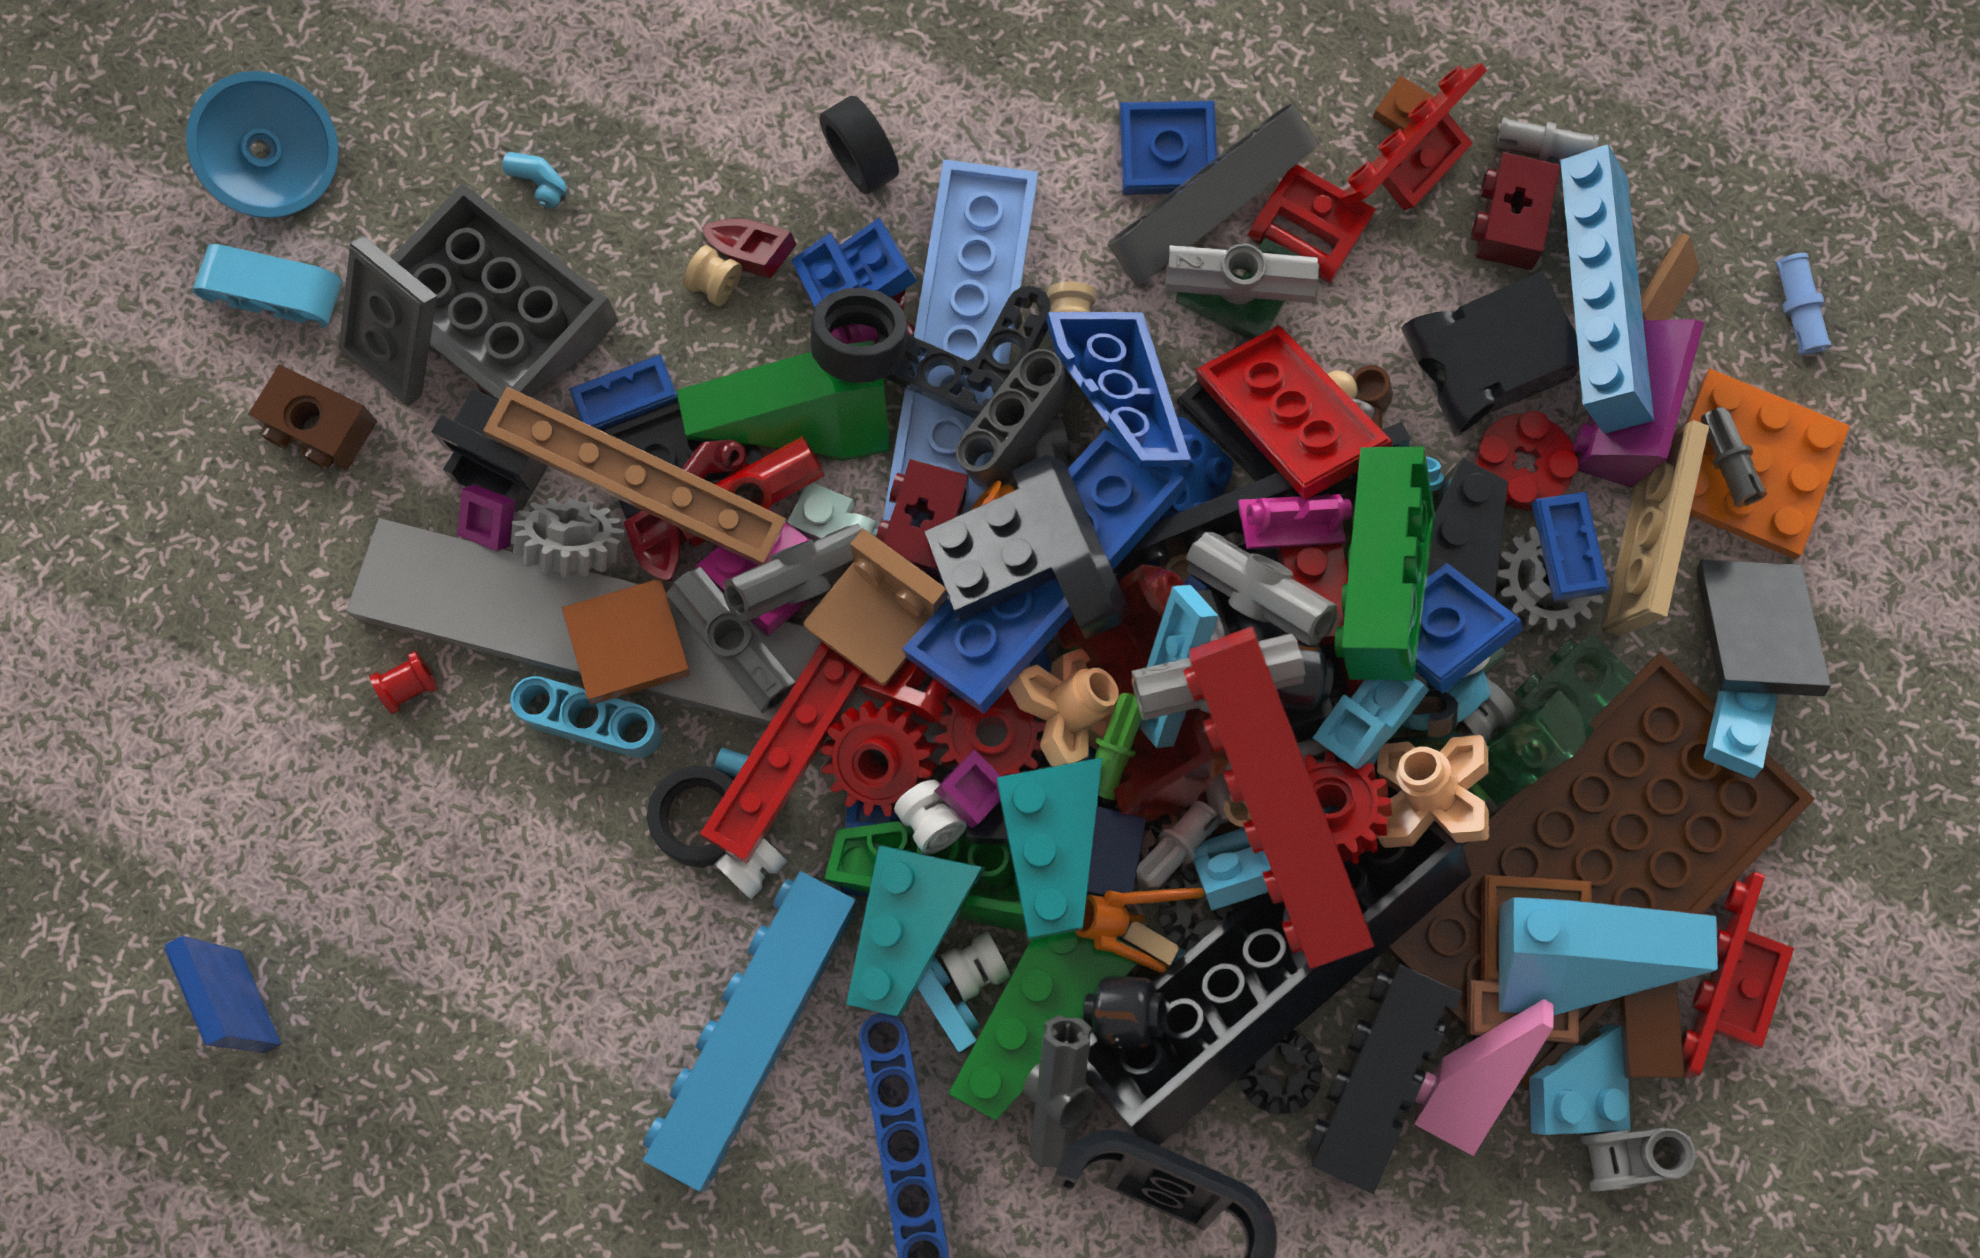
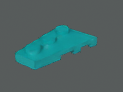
(1050, 842)
(904, 922)

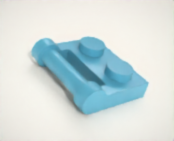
(1230, 869)

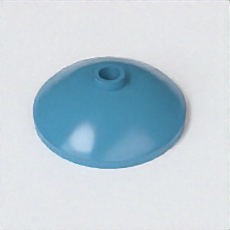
(266, 111)

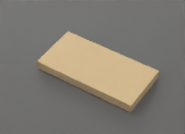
(1655, 535)

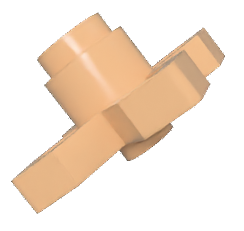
(1072, 702)
(1435, 788)

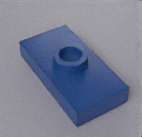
(624, 393)
(1570, 546)

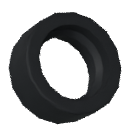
(859, 144)
(865, 308)
(659, 807)

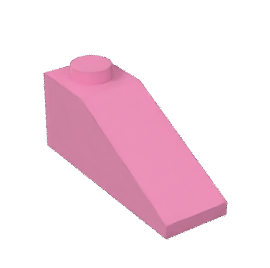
(1480, 1077)

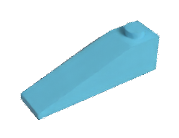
(1595, 951)

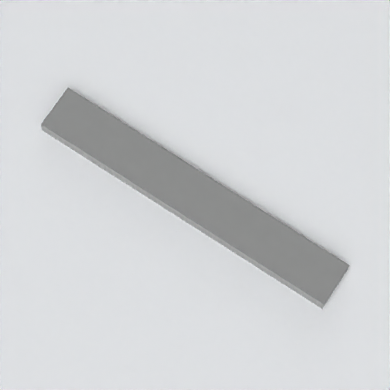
(513, 611)

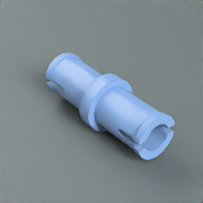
(1803, 304)

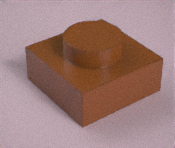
(1399, 102)

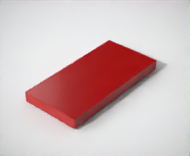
(1291, 410)

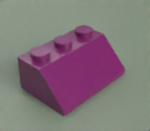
(1636, 451)

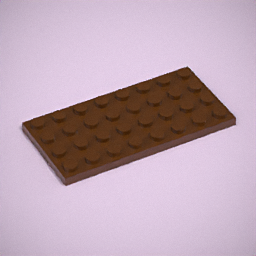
(1627, 813)

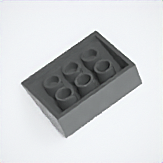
(503, 299)

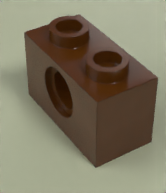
(292, 400)

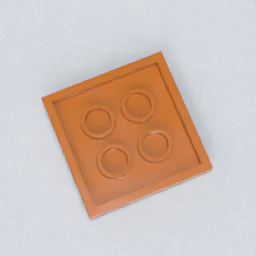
(1791, 455)

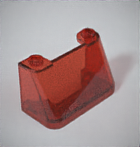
(1160, 778)

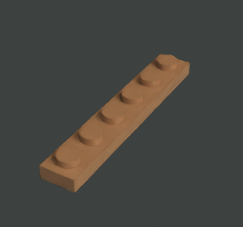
(634, 476)

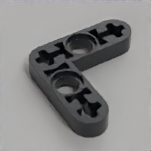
(985, 369)

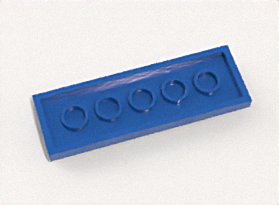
(992, 648)

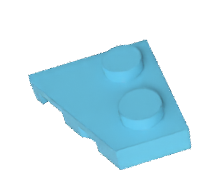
(1583, 1089)

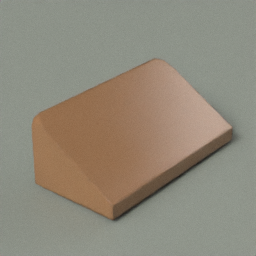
(1670, 280)

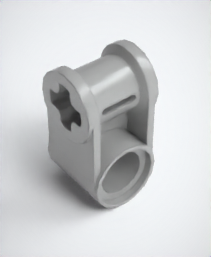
(1627, 1158)

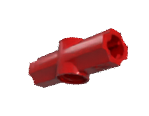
(776, 474)

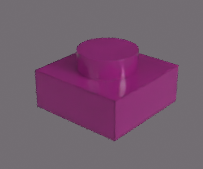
(485, 517)
(971, 789)

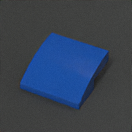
(863, 261)

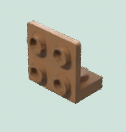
(875, 608)

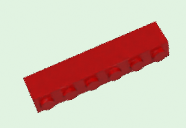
(1279, 796)

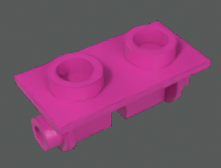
(1294, 521)

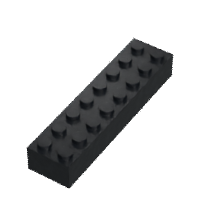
(1248, 989)

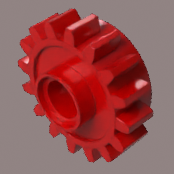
(1007, 758)
(856, 769)
(1362, 804)

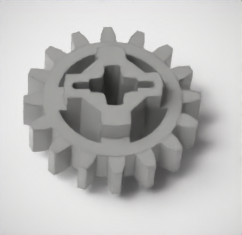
(567, 537)
(1530, 559)

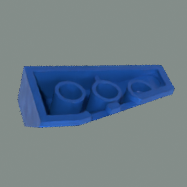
(1122, 378)

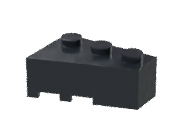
(1469, 524)

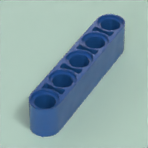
(893, 1119)

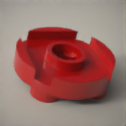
(1536, 435)

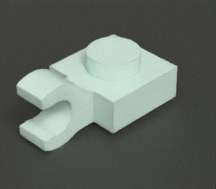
(826, 511)

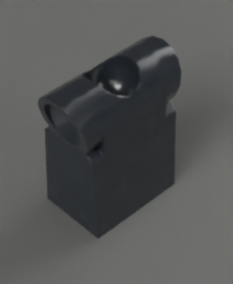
(1495, 350)

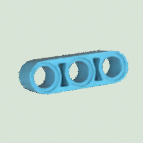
(267, 283)
(569, 701)

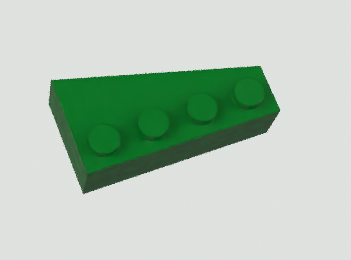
(1387, 565)
(1046, 983)

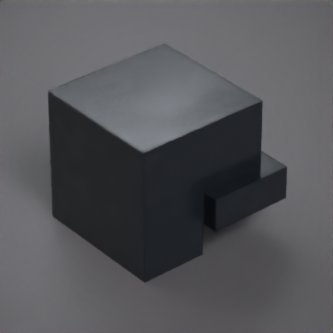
(483, 460)

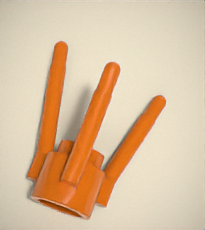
(1109, 918)

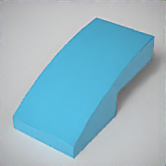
(1369, 718)

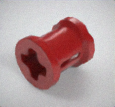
(403, 682)

